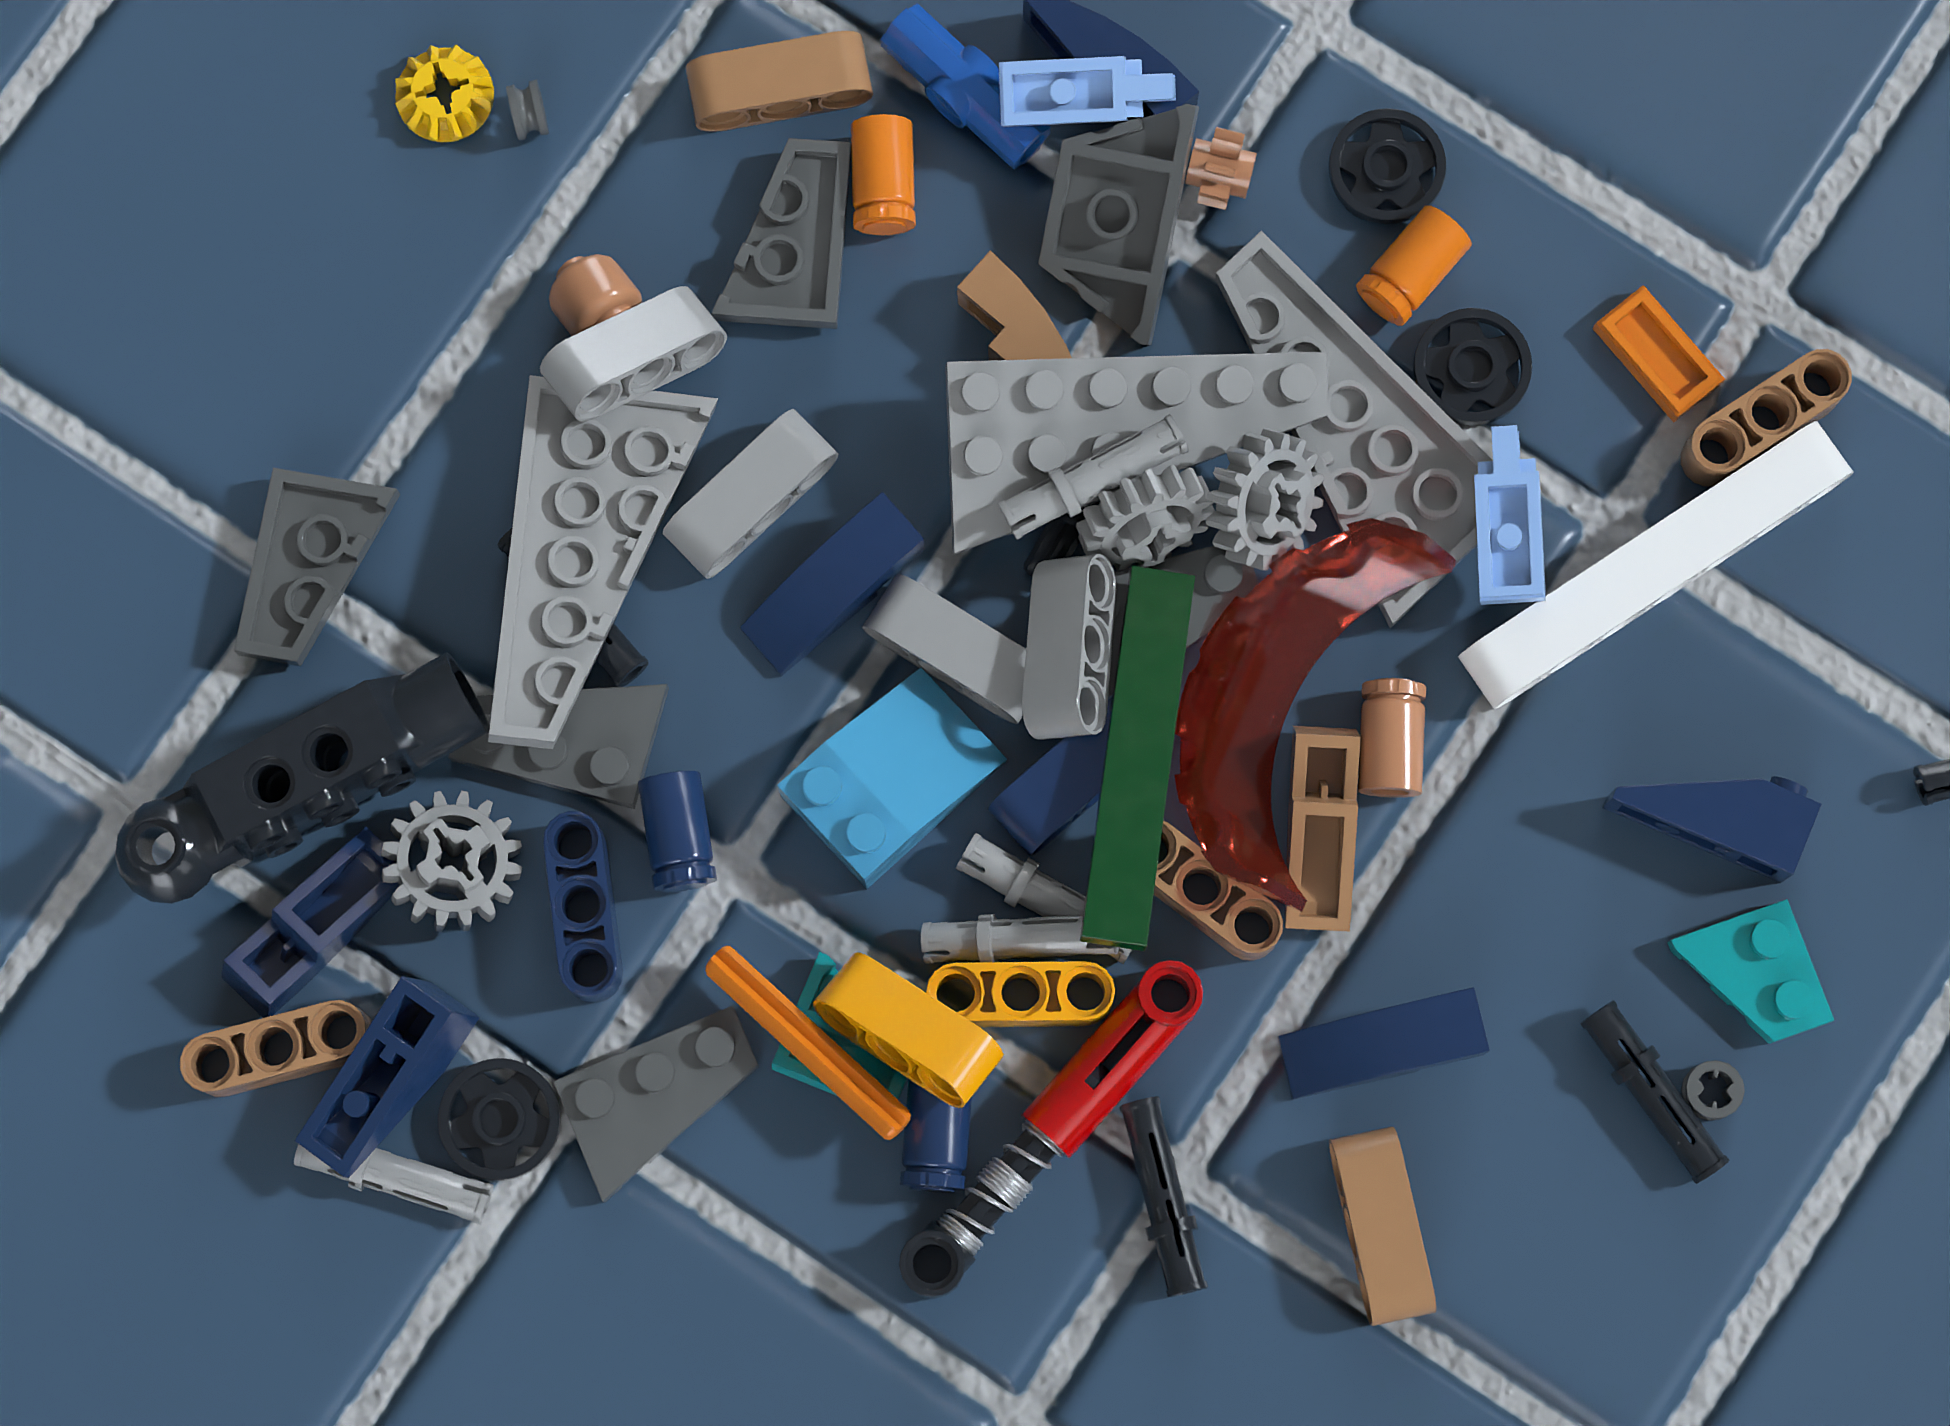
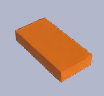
(1658, 353)

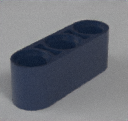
(1053, 790)
(569, 878)

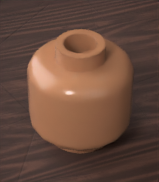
(591, 292)

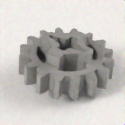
(1264, 498)
(1146, 518)
(472, 844)

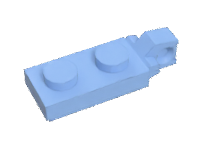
(1078, 90)
(1509, 524)

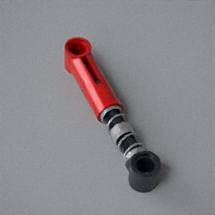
(1057, 1122)

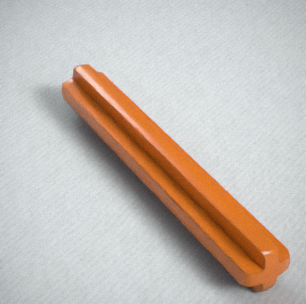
(808, 1042)

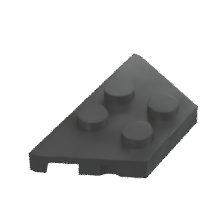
(1118, 215)

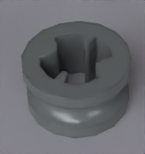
(527, 109)
(1732, 1093)

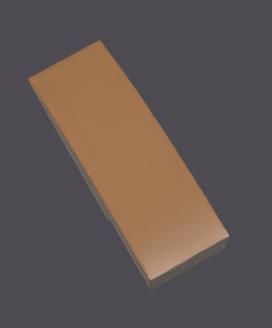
(1010, 312)
(1322, 825)

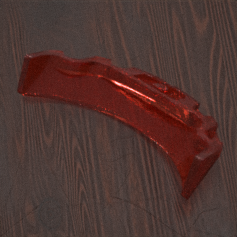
(1252, 674)

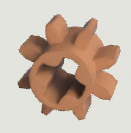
(1220, 168)

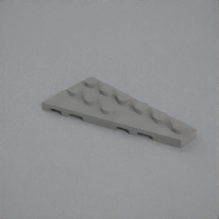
(1032, 415)
(1385, 440)
(578, 537)

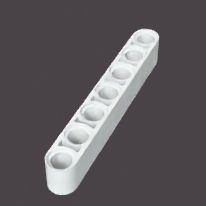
(1655, 565)

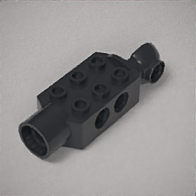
(237, 803)

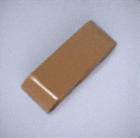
(779, 81)
(1785, 396)
(1233, 899)
(247, 1042)
(1382, 1226)

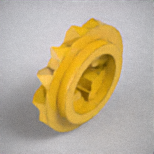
(469, 104)

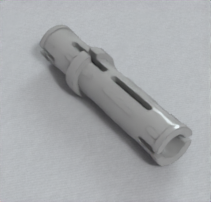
(1081, 483)
(1023, 883)
(1006, 939)
(412, 1182)

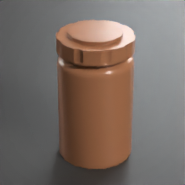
(1392, 738)

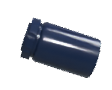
(677, 831)
(934, 1143)

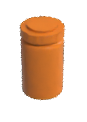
(883, 174)
(1413, 265)

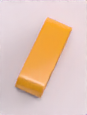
(1049, 978)
(908, 1030)

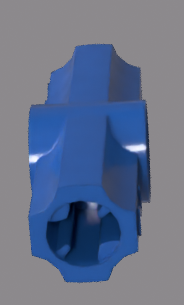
(959, 83)

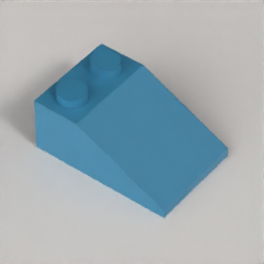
(890, 776)

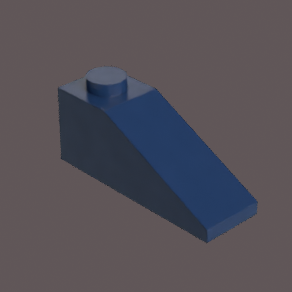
(1738, 820)
(386, 1073)

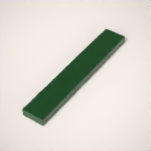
(1137, 759)

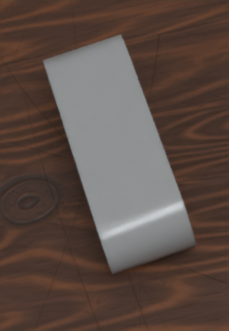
(633, 353)
(750, 493)
(950, 646)
(1069, 647)

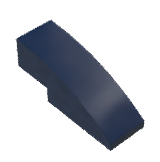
(1081, 33)
(833, 584)
(310, 926)
(1384, 1043)

